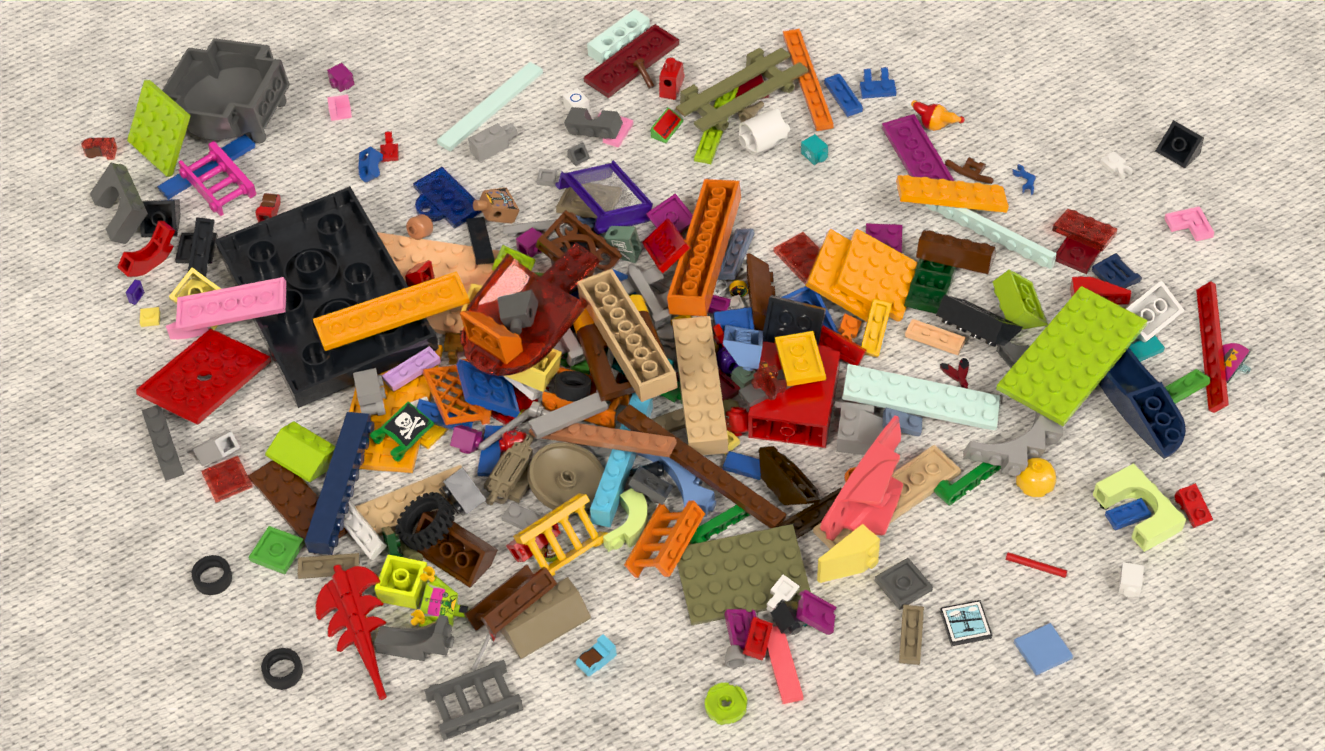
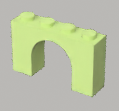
(1134, 484)

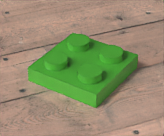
(276, 550)

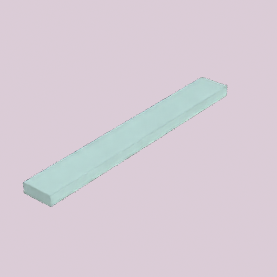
(489, 106)

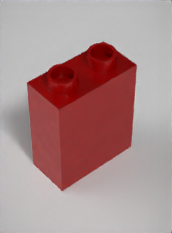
(800, 412)

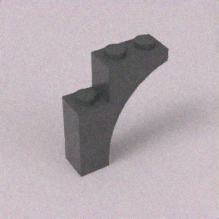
(416, 642)

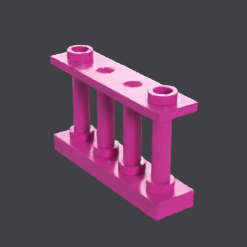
(226, 165)

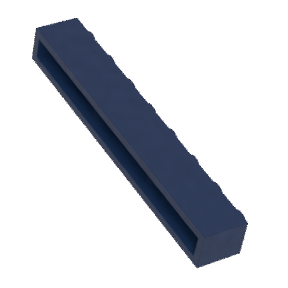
(339, 483)

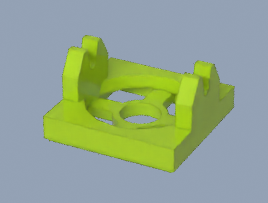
(525, 260)

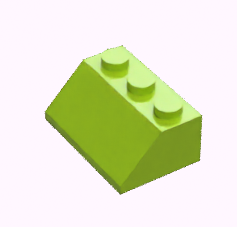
(1019, 300)
(301, 451)

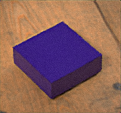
(135, 292)

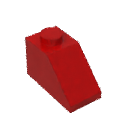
(420, 273)

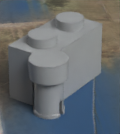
(369, 392)

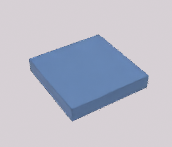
(1043, 649)

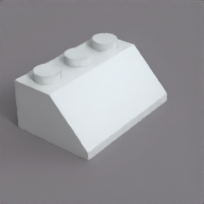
(1157, 307)

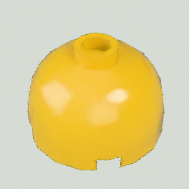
(1037, 478)

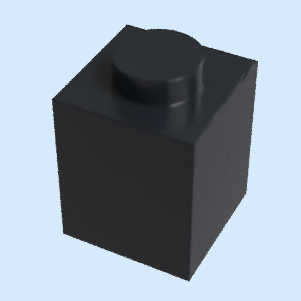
(786, 618)

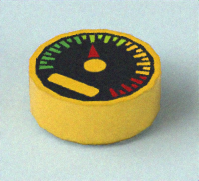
(738, 288)

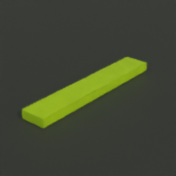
(712, 137)

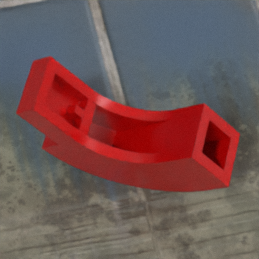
(153, 254)

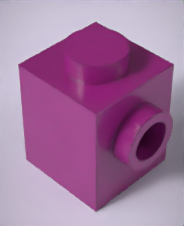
(340, 77)
(527, 242)
(466, 439)

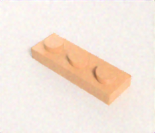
(935, 337)

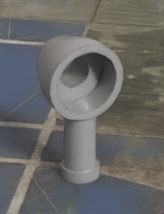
(735, 658)

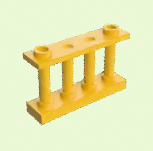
(560, 515)

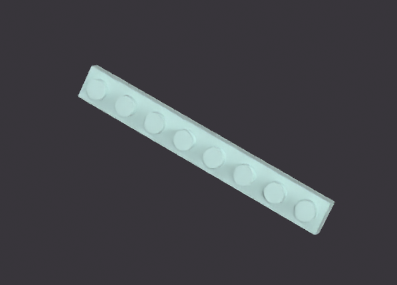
(998, 234)

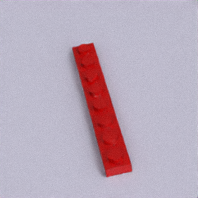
(1212, 347)

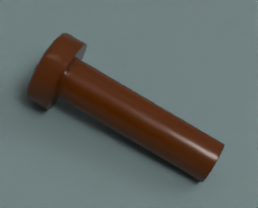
(640, 65)

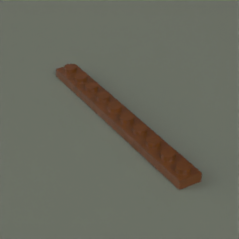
(707, 470)

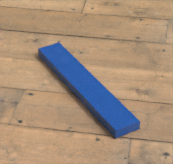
(233, 150)

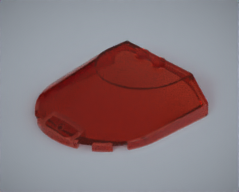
(553, 317)

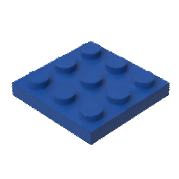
(487, 390)

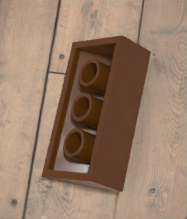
(956, 252)
(759, 289)
(459, 552)

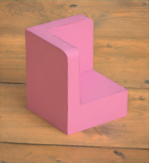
(339, 107)

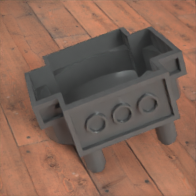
(229, 89)

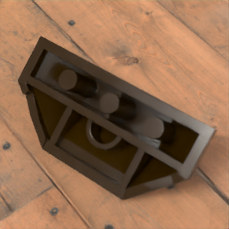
(785, 478)

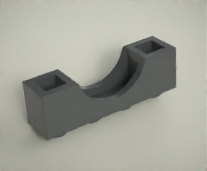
(162, 442)

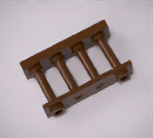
(510, 599)

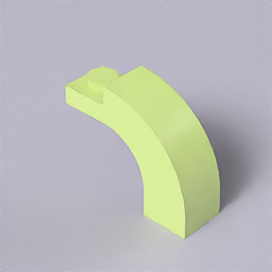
(636, 508)

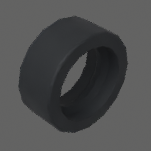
(572, 385)
(214, 587)
(282, 682)

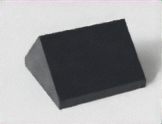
(1180, 144)

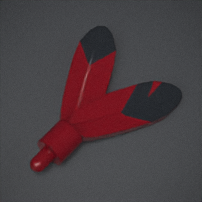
(960, 375)

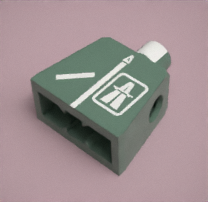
(625, 240)

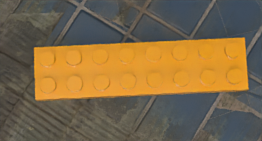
(391, 311)

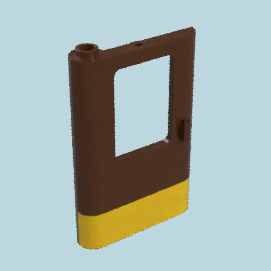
(594, 344)

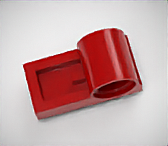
(1193, 505)

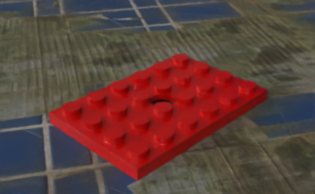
(213, 353)

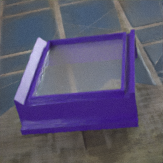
(609, 195)

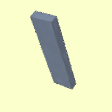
(735, 254)

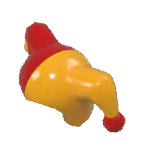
(935, 115)

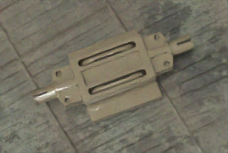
(510, 474)

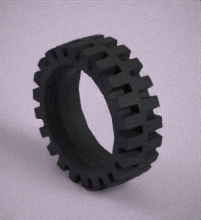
(433, 531)

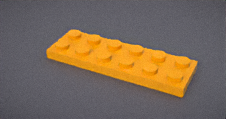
(951, 193)

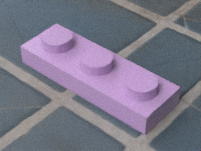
(411, 368)

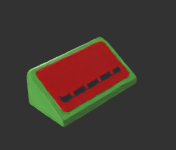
(666, 126)

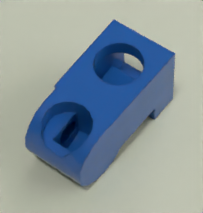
(369, 164)

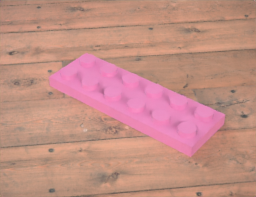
(231, 304)

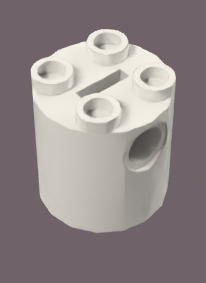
(763, 131)

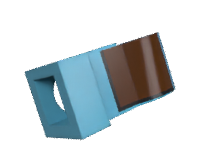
(597, 656)

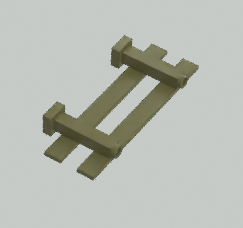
(755, 65)

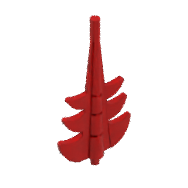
(345, 594)

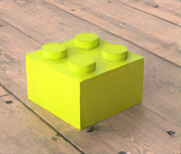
(401, 582)

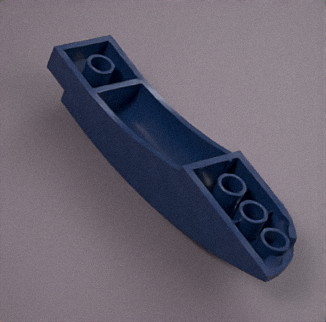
(1130, 388)

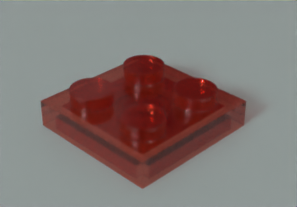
(226, 479)

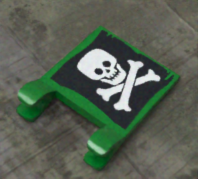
(404, 428)

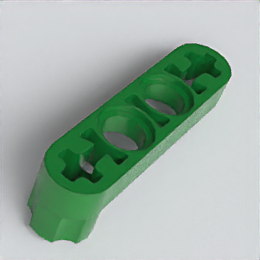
(953, 492)
(718, 524)

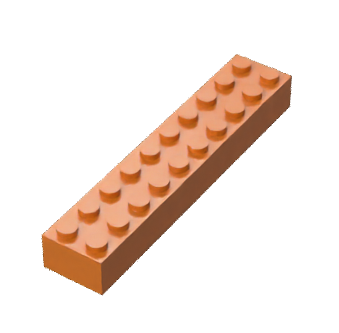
(708, 239)

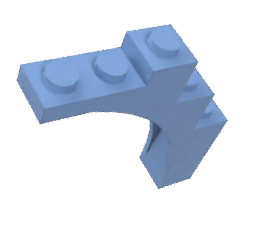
(687, 483)

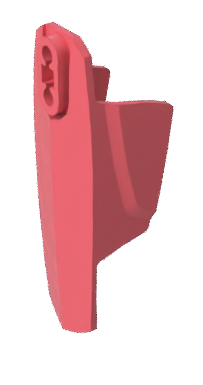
(870, 491)

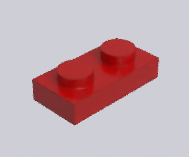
(757, 638)

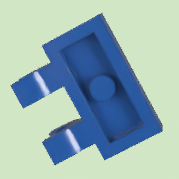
(879, 88)

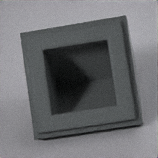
(578, 154)

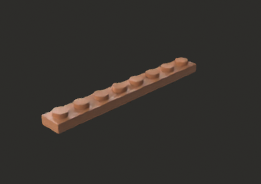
(614, 439)

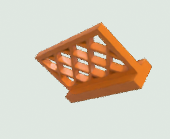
(481, 413)

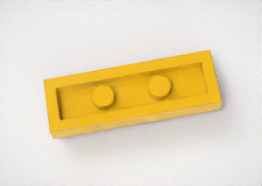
(875, 327)

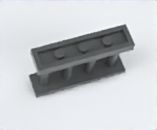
(480, 717)

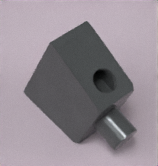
(518, 310)

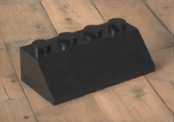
(977, 321)

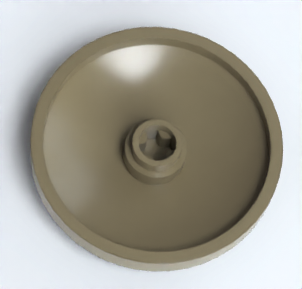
(562, 472)

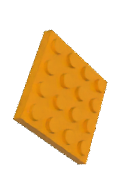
(826, 271)
(876, 272)

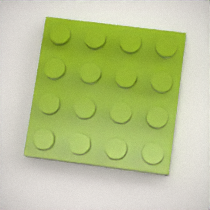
(158, 128)

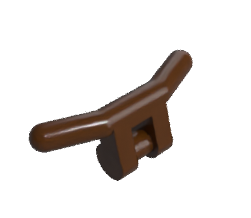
(968, 172)

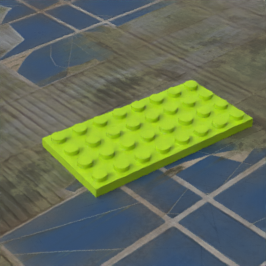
(1071, 355)

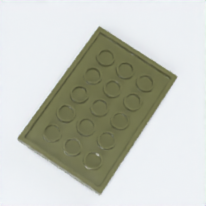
(739, 572)

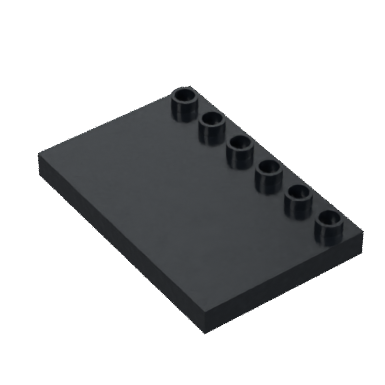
(328, 264)

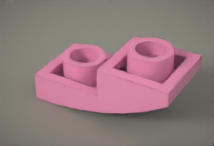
(174, 334)

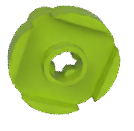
(722, 714)

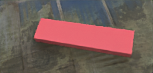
(783, 667)

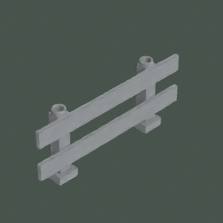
(636, 282)

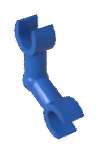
(1029, 177)

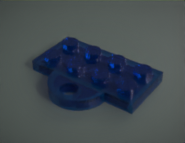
(444, 198)

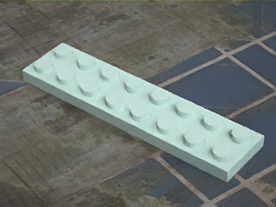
(921, 397)

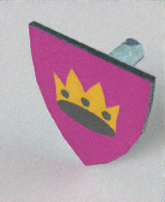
(1234, 357)

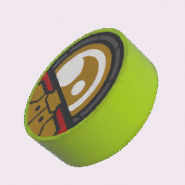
(548, 553)

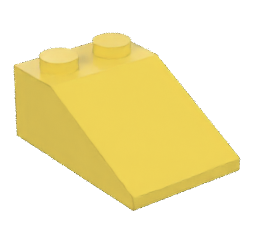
(193, 284)
(850, 556)

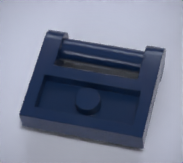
(1110, 273)

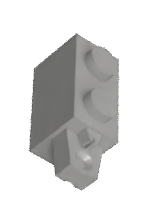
(491, 141)

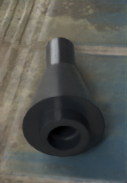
(654, 467)

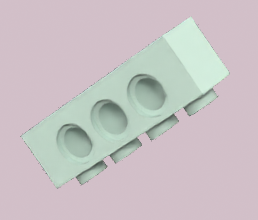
(618, 36)

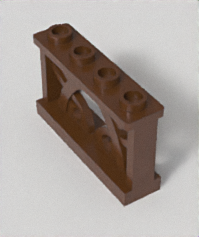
(586, 235)

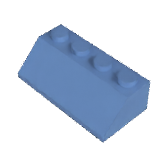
(744, 346)

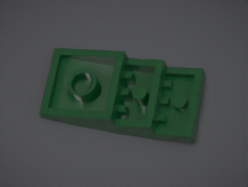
(929, 285)

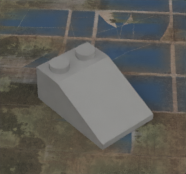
(857, 431)

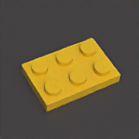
(800, 358)

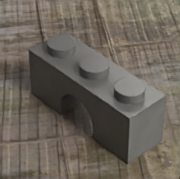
(605, 126)

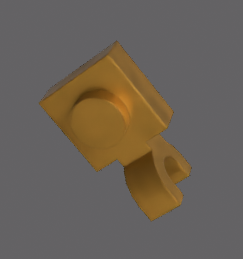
(452, 346)

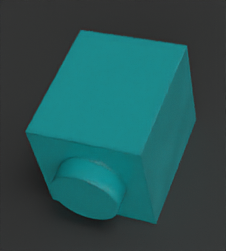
(814, 149)

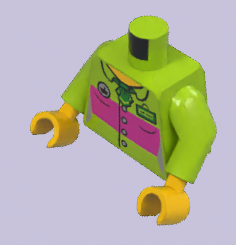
(437, 600)

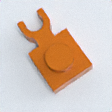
(849, 326)

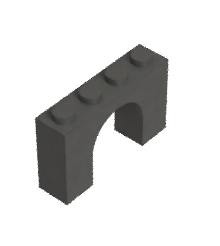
(131, 211)

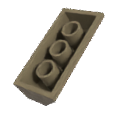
(547, 619)

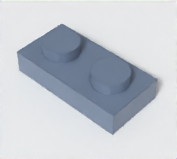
(909, 423)

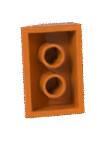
(491, 336)

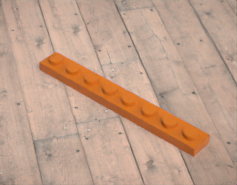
(808, 82)

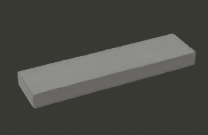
(567, 415)

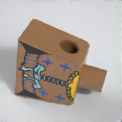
(497, 205)

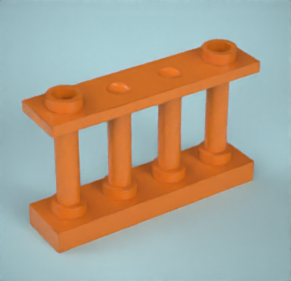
(606, 418)
(675, 544)

